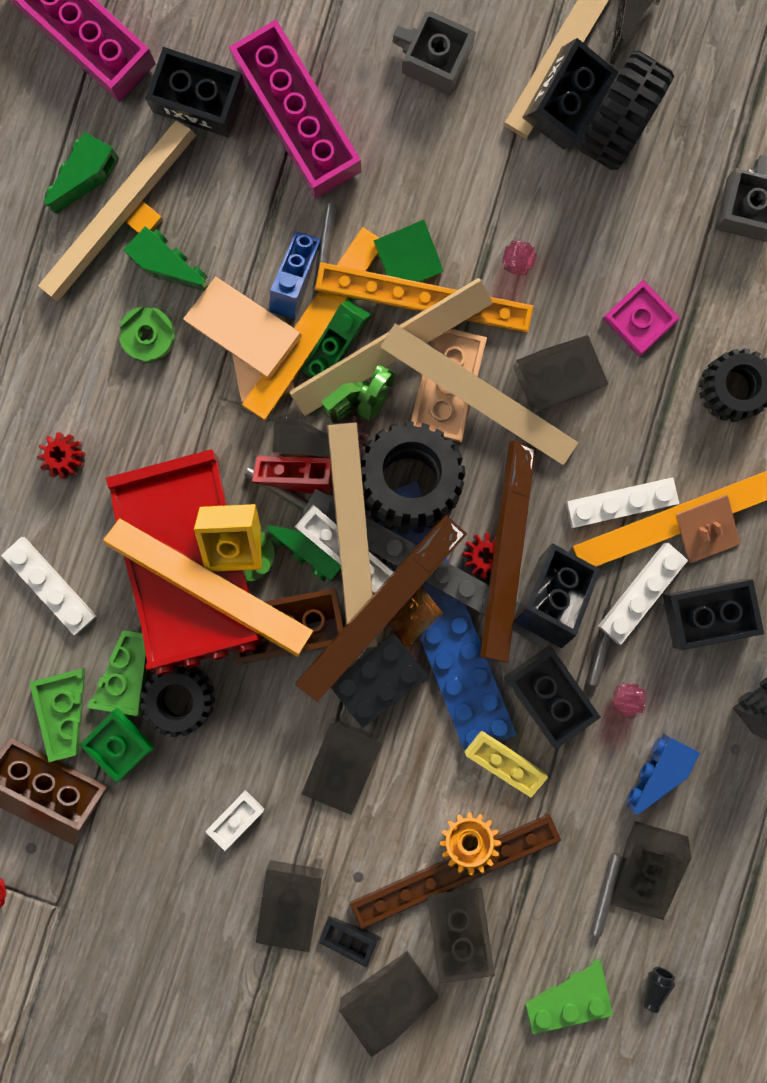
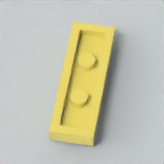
(506, 764)

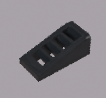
(346, 950)

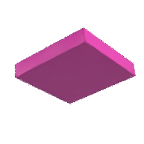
(641, 318)

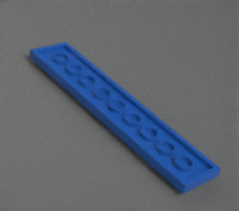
(456, 661)

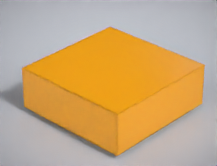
(142, 217)

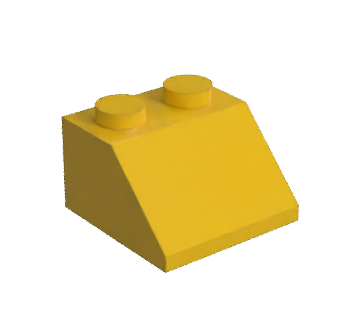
(229, 537)

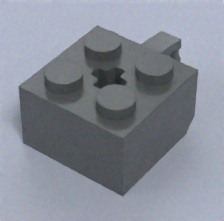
(435, 51)
(745, 202)

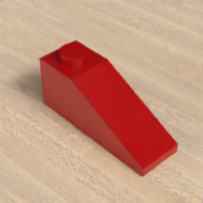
(294, 473)

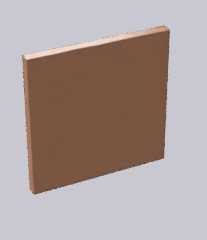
(708, 529)

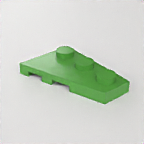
(339, 402)
(124, 677)
(59, 712)
(573, 1002)

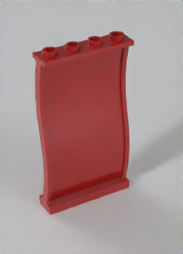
(165, 505)

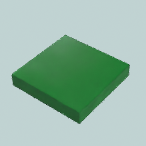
(409, 253)
(116, 745)

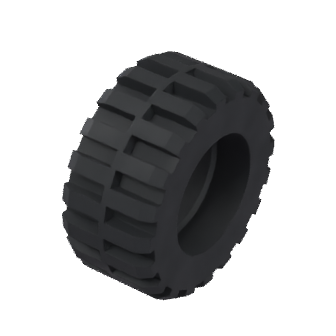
(626, 110)
(417, 444)

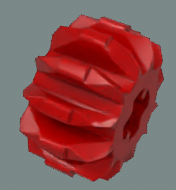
(51, 452)
(478, 562)

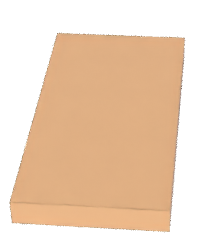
(242, 327)
(437, 405)

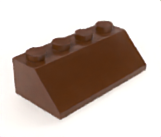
(315, 610)
(46, 792)

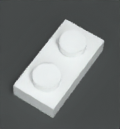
(235, 820)

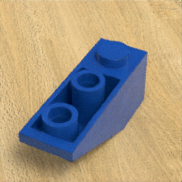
(293, 275)
(666, 769)

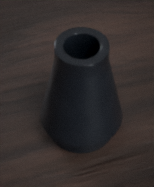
(659, 987)

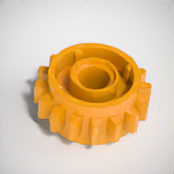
(459, 833)

